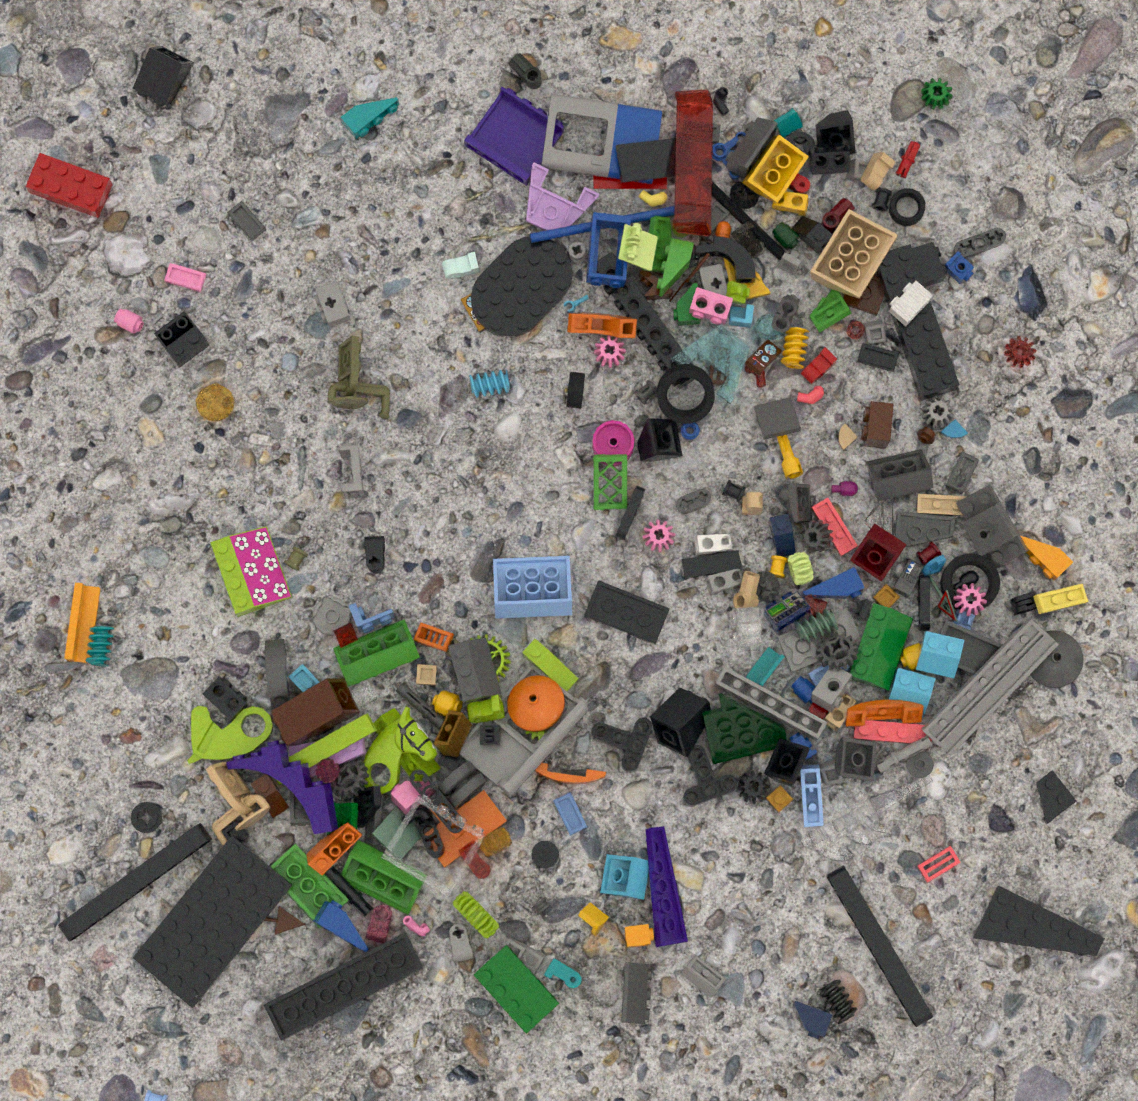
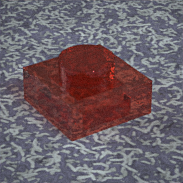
(345, 635)

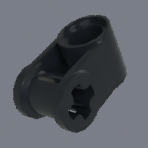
(375, 550)

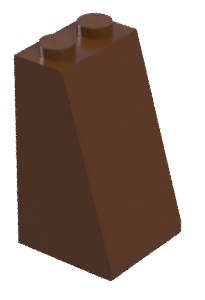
(315, 711)

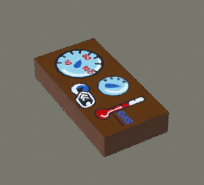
(763, 357)

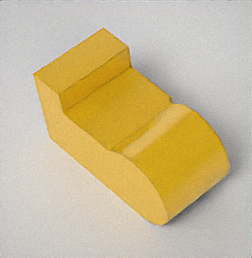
(792, 203)

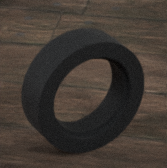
(685, 371)
(974, 560)

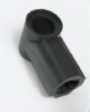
(526, 70)

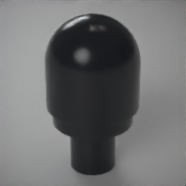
(967, 578)

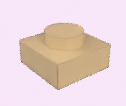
(426, 675)

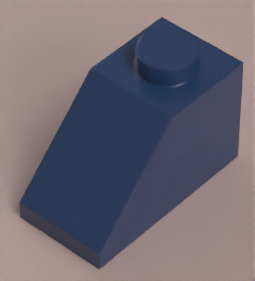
(782, 535)
(812, 1019)

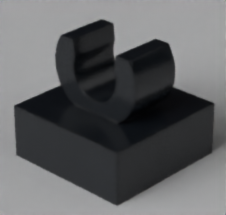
(862, 610)
(490, 734)

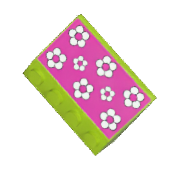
(251, 570)

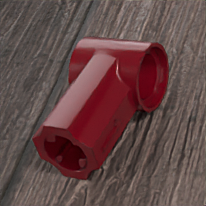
(836, 214)

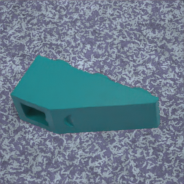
(364, 116)

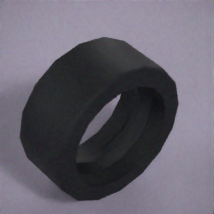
(907, 192)
(575, 390)

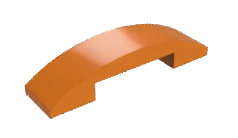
(882, 710)
(591, 776)

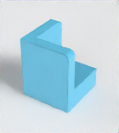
(741, 316)

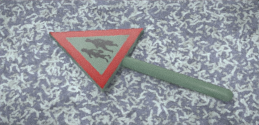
(945, 603)

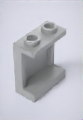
(354, 489)

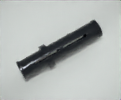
(348, 890)

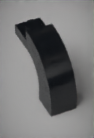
(734, 253)

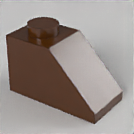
(265, 787)

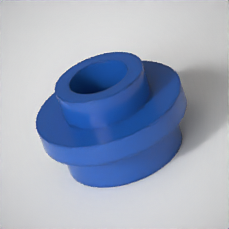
(694, 426)

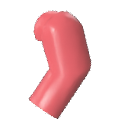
(811, 398)

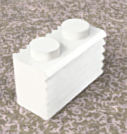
(910, 303)

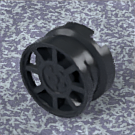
(1023, 603)

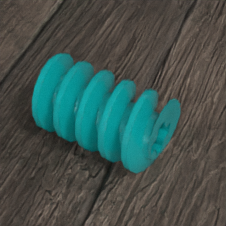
(99, 646)

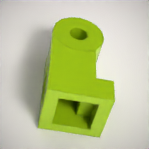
(486, 710)

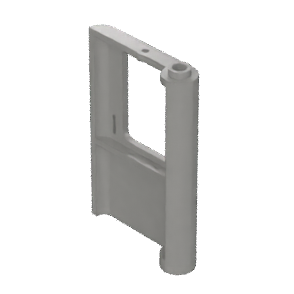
(516, 757)

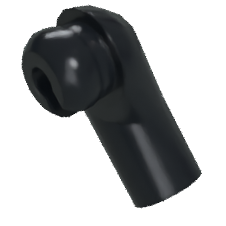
(719, 100)

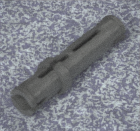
(419, 704)

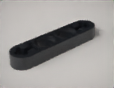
(440, 798)

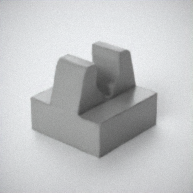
(790, 263)

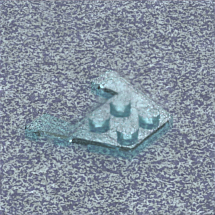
(722, 352)

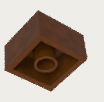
(878, 424)

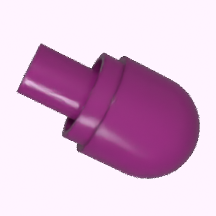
(845, 488)

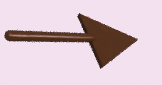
(692, 274)
(284, 921)

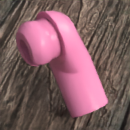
(413, 926)

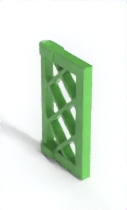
(610, 460)

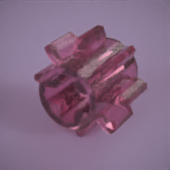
(327, 770)

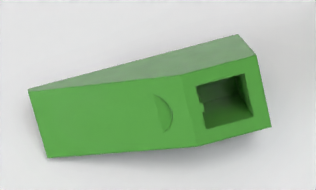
(677, 262)

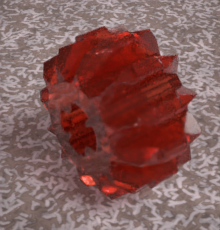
(1027, 352)

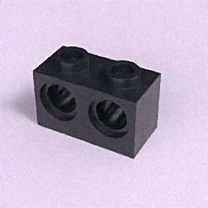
(829, 164)
(222, 702)

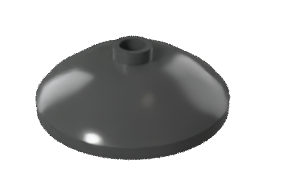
(1062, 672)

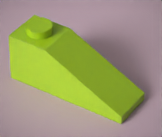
(549, 664)

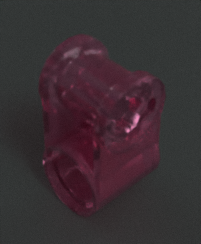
(379, 928)

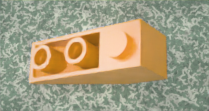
(1048, 557)

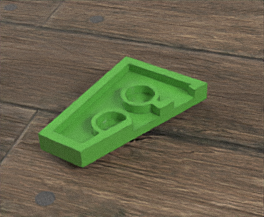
(661, 228)

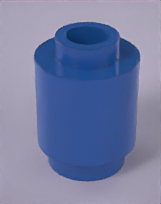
(803, 689)

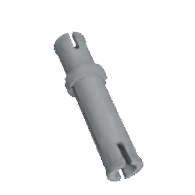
(903, 754)

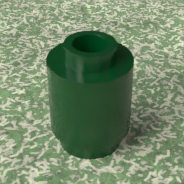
(786, 236)

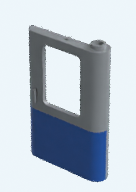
(624, 126)

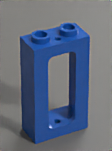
(613, 221)

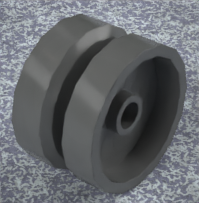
(460, 783)

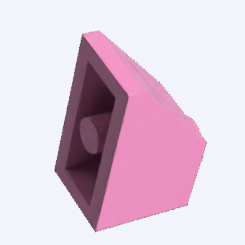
(405, 794)

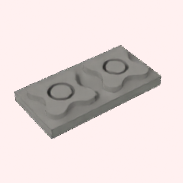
(803, 654)

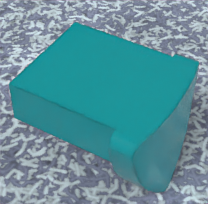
(788, 122)

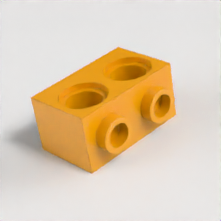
(638, 935)

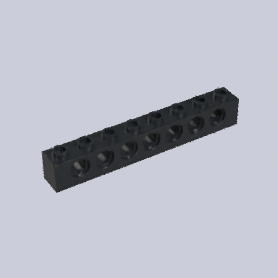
(607, 265)

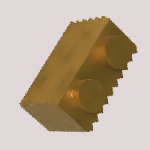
(452, 733)

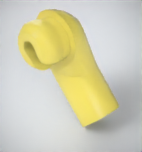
(653, 200)

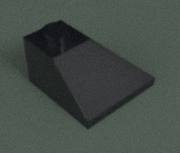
(836, 129)
(659, 440)
(786, 762)

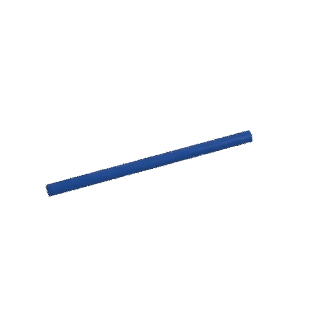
(585, 227)

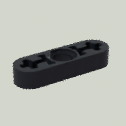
(630, 512)
(924, 603)
(435, 836)

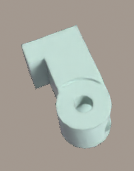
(460, 266)

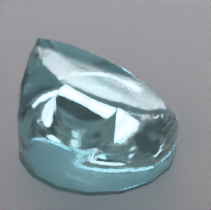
(764, 328)

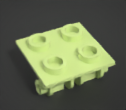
(637, 246)

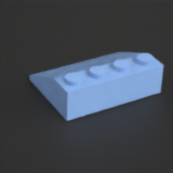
(532, 587)

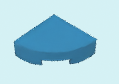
(954, 430)
(934, 565)

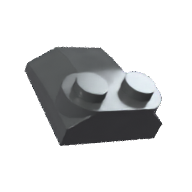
(797, 501)
(855, 759)

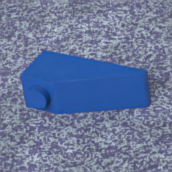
(838, 587)
(337, 922)

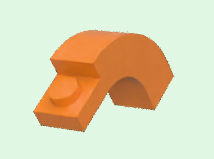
(602, 323)

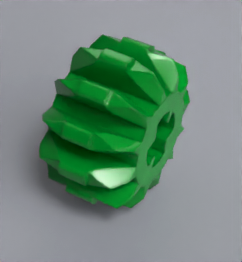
(939, 100)

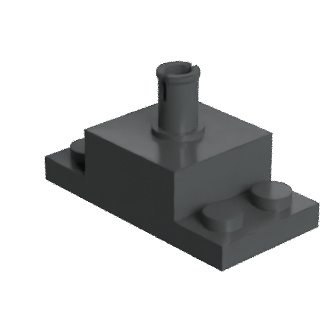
(991, 526)

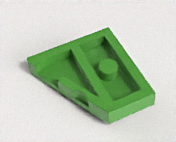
(829, 311)

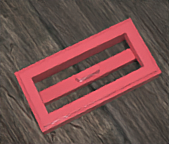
(924, 872)

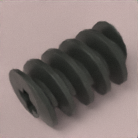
(838, 1000)

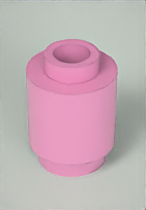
(128, 320)

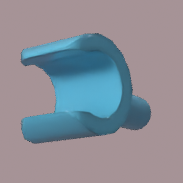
(575, 303)

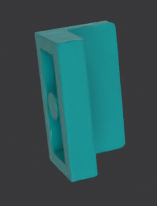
(765, 666)

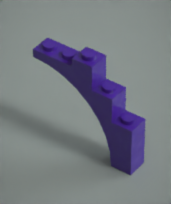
(314, 796)

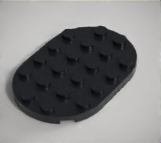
(521, 286)

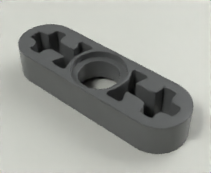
(990, 233)

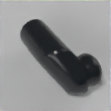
(420, 812)

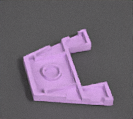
(550, 210)

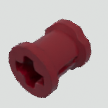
(928, 553)

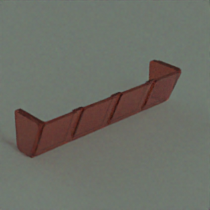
(693, 162)

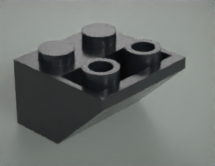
(181, 339)

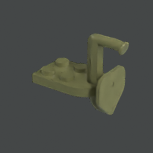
(348, 384)

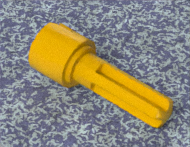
(790, 465)

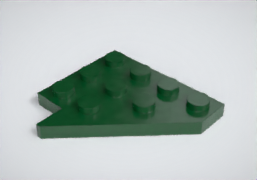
(739, 731)

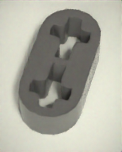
(692, 497)

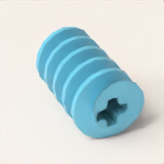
(489, 383)

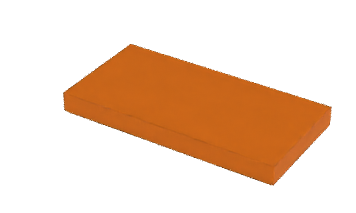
(477, 811)

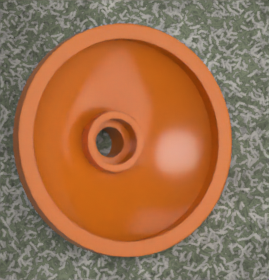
(543, 711)

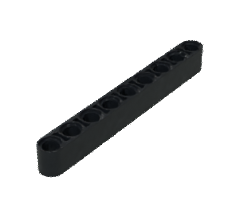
(134, 882)
(879, 946)

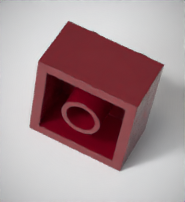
(878, 552)

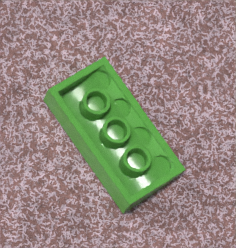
(309, 886)

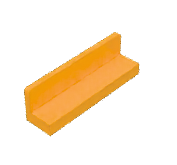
(82, 618)

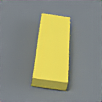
(1060, 598)

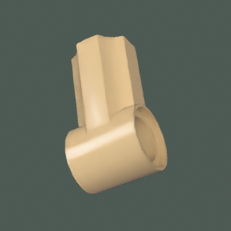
(747, 594)

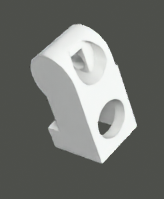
(712, 543)

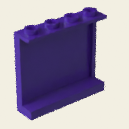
(512, 135)

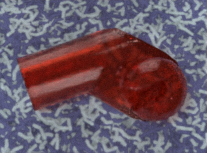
(760, 379)

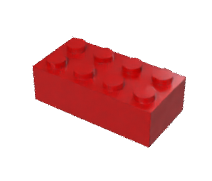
(69, 185)

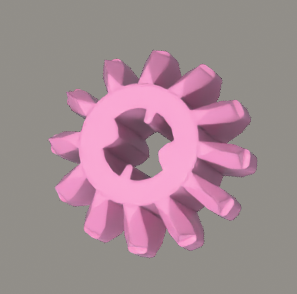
(611, 345)
(651, 537)
(964, 594)

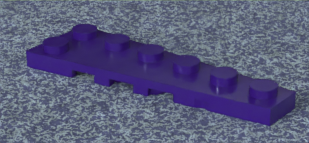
(666, 906)

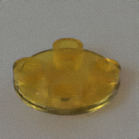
(215, 402)

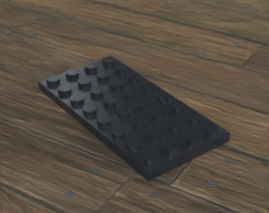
(212, 921)

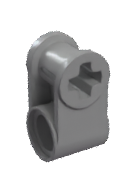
(461, 946)

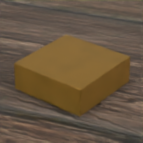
(886, 596)

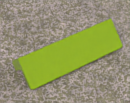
(409, 762)

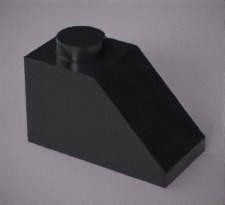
(812, 233)

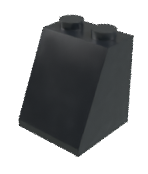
(162, 75)
(680, 721)

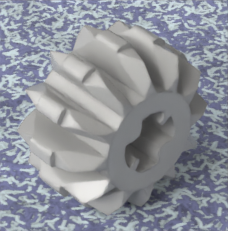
(940, 406)

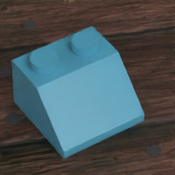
(939, 654)
(912, 687)
(625, 876)

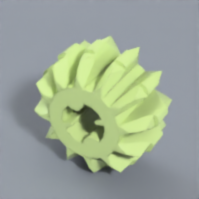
(800, 568)

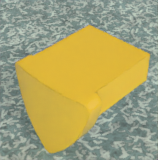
(593, 917)

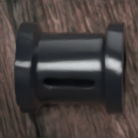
(881, 199)
(734, 491)

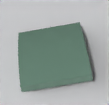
(388, 828)

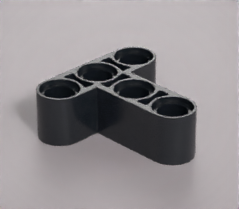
(625, 746)
(710, 780)

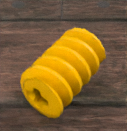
(793, 347)

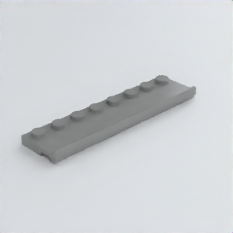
(990, 686)

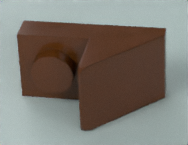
(649, 280)

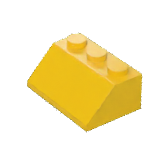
(775, 169)

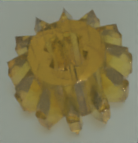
(495, 842)

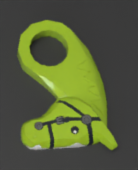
(388, 747)

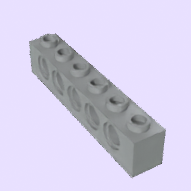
(770, 703)

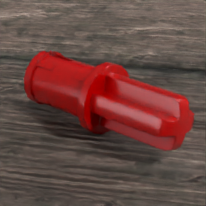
(908, 159)

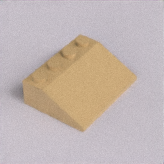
(853, 255)

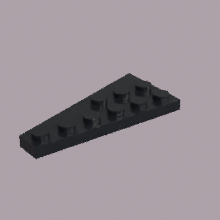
(1024, 923)

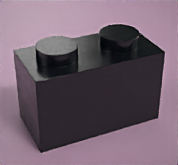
(929, 263)

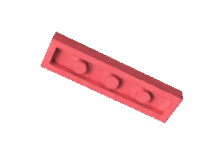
(889, 732)

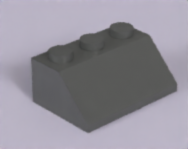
(751, 146)
(900, 474)
(474, 670)
(636, 993)

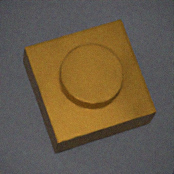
(779, 798)

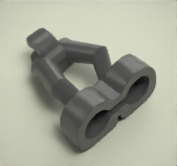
(786, 309)

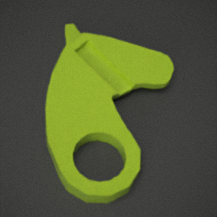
(215, 743)

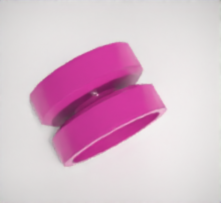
(610, 432)

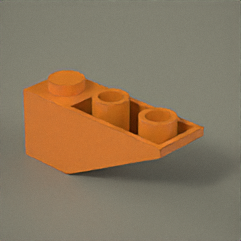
(332, 847)

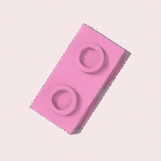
(712, 301)

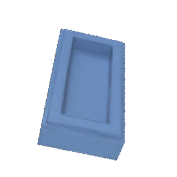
(570, 813)

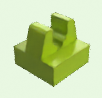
(738, 292)

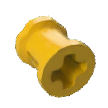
(778, 566)

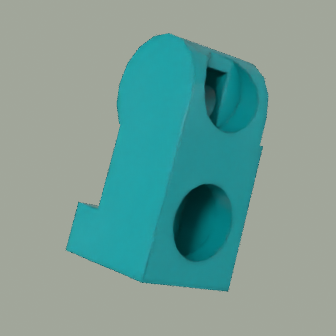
(570, 977)

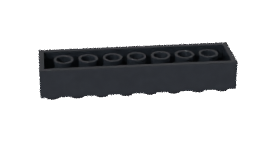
(922, 337)
(343, 986)

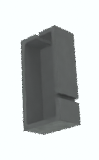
(975, 649)

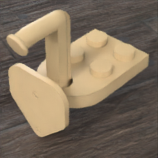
(238, 796)

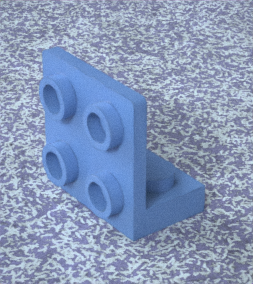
(367, 625)

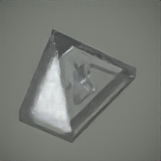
(882, 516)

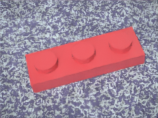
(842, 539)

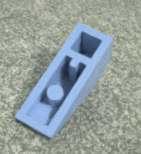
(811, 795)

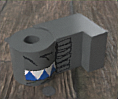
(908, 578)

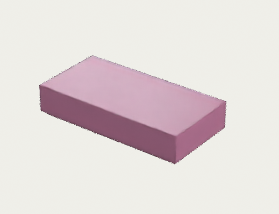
(185, 277)

